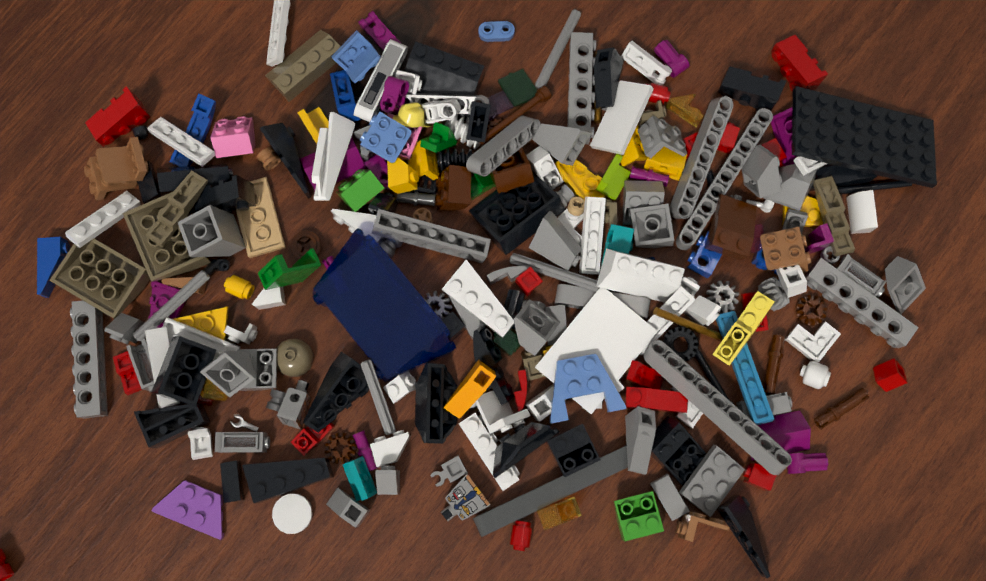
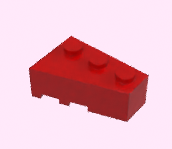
(797, 65)
(117, 118)

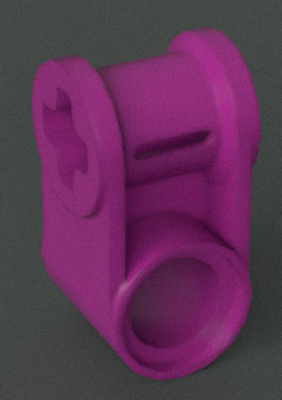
(394, 93)
(379, 168)

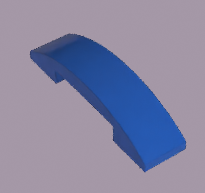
(198, 126)

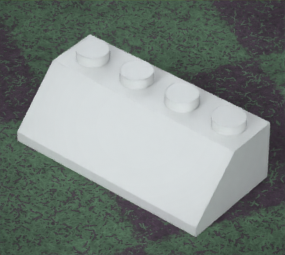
(639, 276)

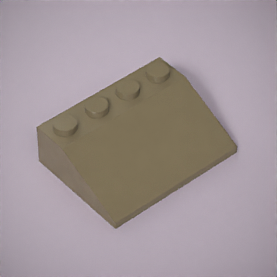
(159, 261)
(101, 277)

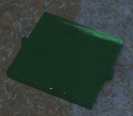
(518, 87)

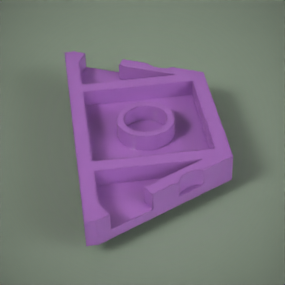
(194, 508)

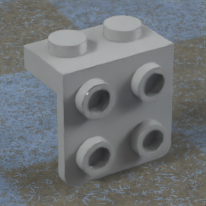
(658, 134)

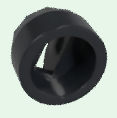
(140, 132)

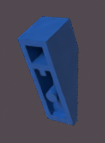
(344, 95)
(49, 256)

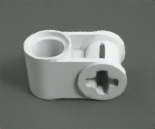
(437, 110)

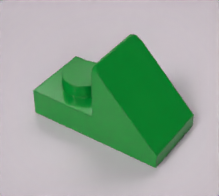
(441, 138)
(480, 185)

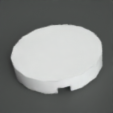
(292, 513)

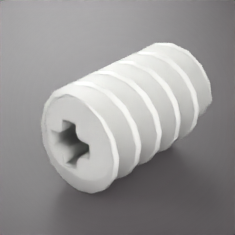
(459, 130)

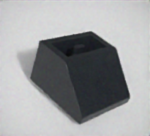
(573, 450)

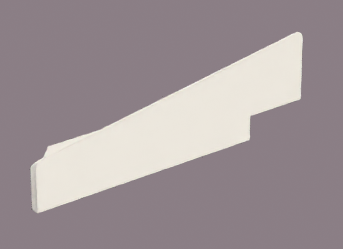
(330, 155)

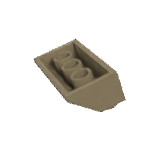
(304, 65)

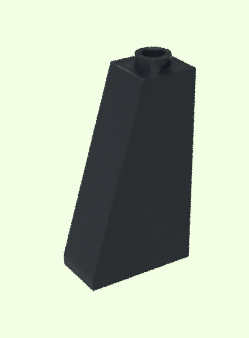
(171, 177)

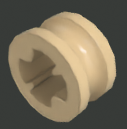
(575, 210)

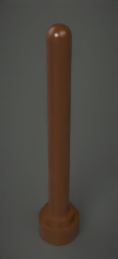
(542, 95)

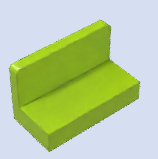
(613, 179)

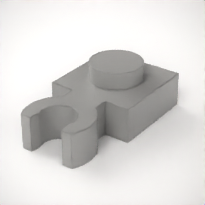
(452, 470)

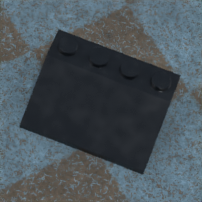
(444, 73)
(516, 214)

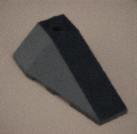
(286, 148)
(843, 176)
(338, 390)
(741, 523)

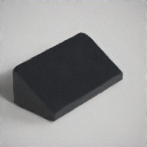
(149, 185)
(232, 481)

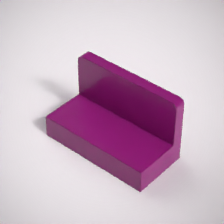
(820, 239)

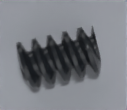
(447, 159)

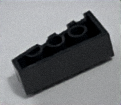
(282, 477)

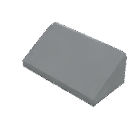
(557, 312)

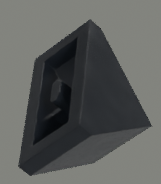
(477, 121)

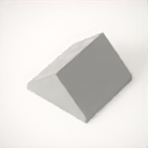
(230, 371)

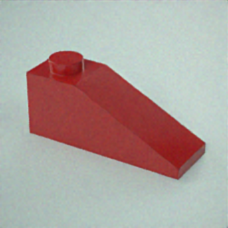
(656, 399)

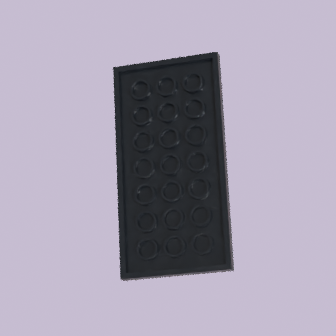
(863, 137)

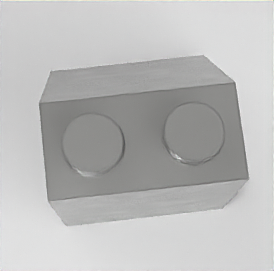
(211, 233)

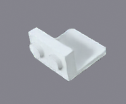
(499, 416)

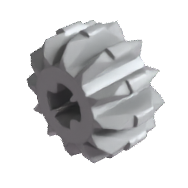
(773, 289)
(728, 293)
(441, 302)

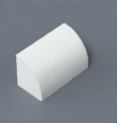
(862, 212)

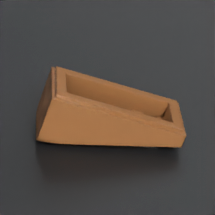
(179, 283)

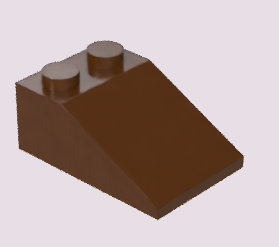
(513, 172)
(732, 228)

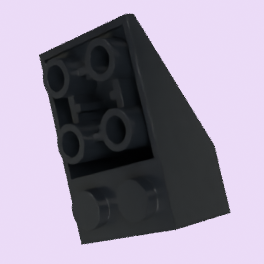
(676, 450)

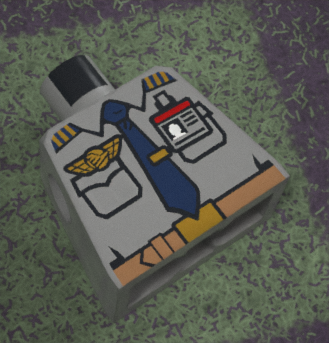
(292, 412)
(464, 500)

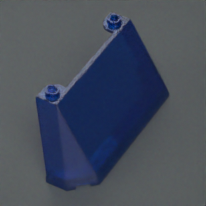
(381, 309)

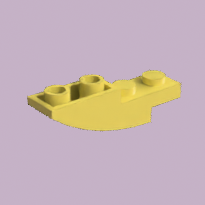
(743, 328)

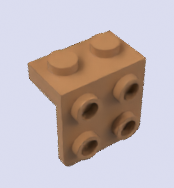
(122, 163)
(97, 185)
(785, 249)
(687, 526)

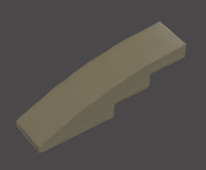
(177, 208)
(832, 213)

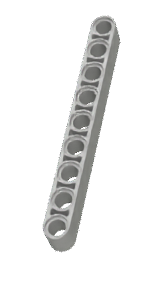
(730, 172)
(717, 408)

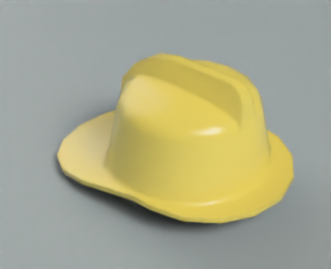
(411, 116)

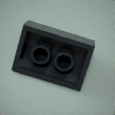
(180, 372)

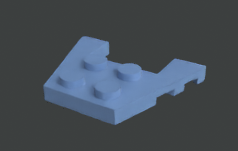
(579, 378)

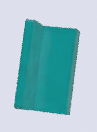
(360, 479)

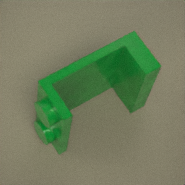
(277, 273)

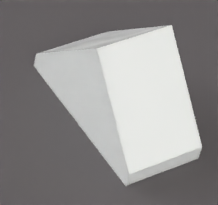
(270, 298)

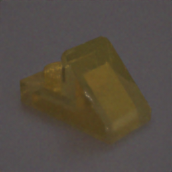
(681, 107)

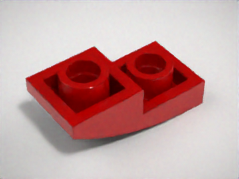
(309, 438)

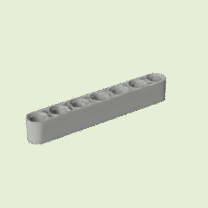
(707, 151)

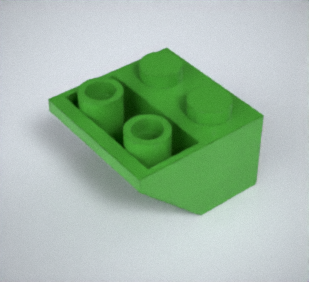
(359, 189)
(638, 516)

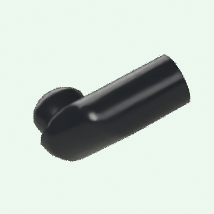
(217, 265)

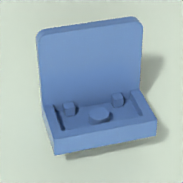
(356, 56)
(385, 137)

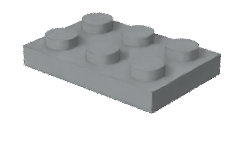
(711, 480)

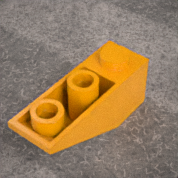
(470, 389)

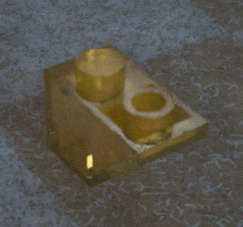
(559, 513)

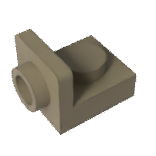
(660, 113)
(611, 216)
(530, 362)

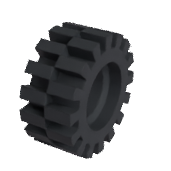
(689, 335)

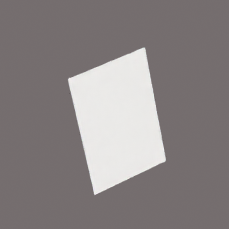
(603, 329)

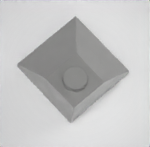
(793, 187)
(652, 226)
(903, 283)
(534, 327)

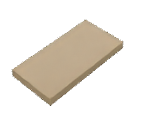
(261, 223)

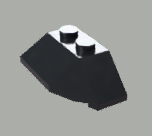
(432, 393)
(520, 445)

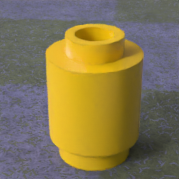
(239, 287)

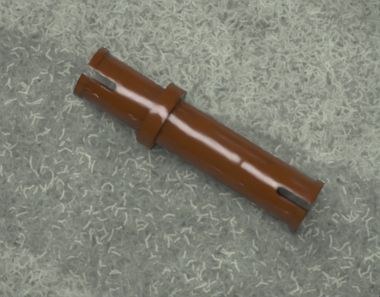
(775, 356)
(835, 412)

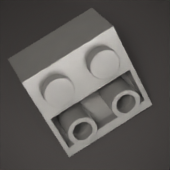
(762, 173)
(641, 194)
(265, 368)

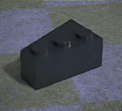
(751, 90)
(228, 196)
(169, 423)

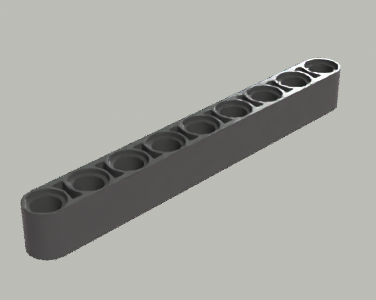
(551, 492)

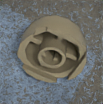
(294, 357)

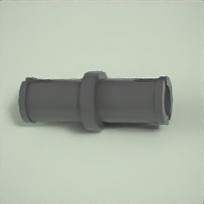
(416, 198)

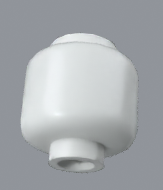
(815, 374)

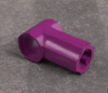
(671, 58)
(807, 462)

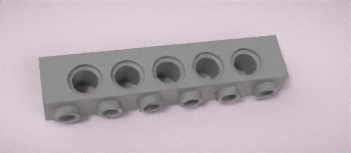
(581, 43)
(430, 236)
(886, 315)
(96, 366)

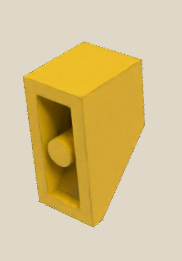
(401, 177)

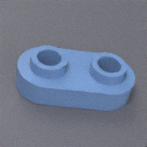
(496, 31)

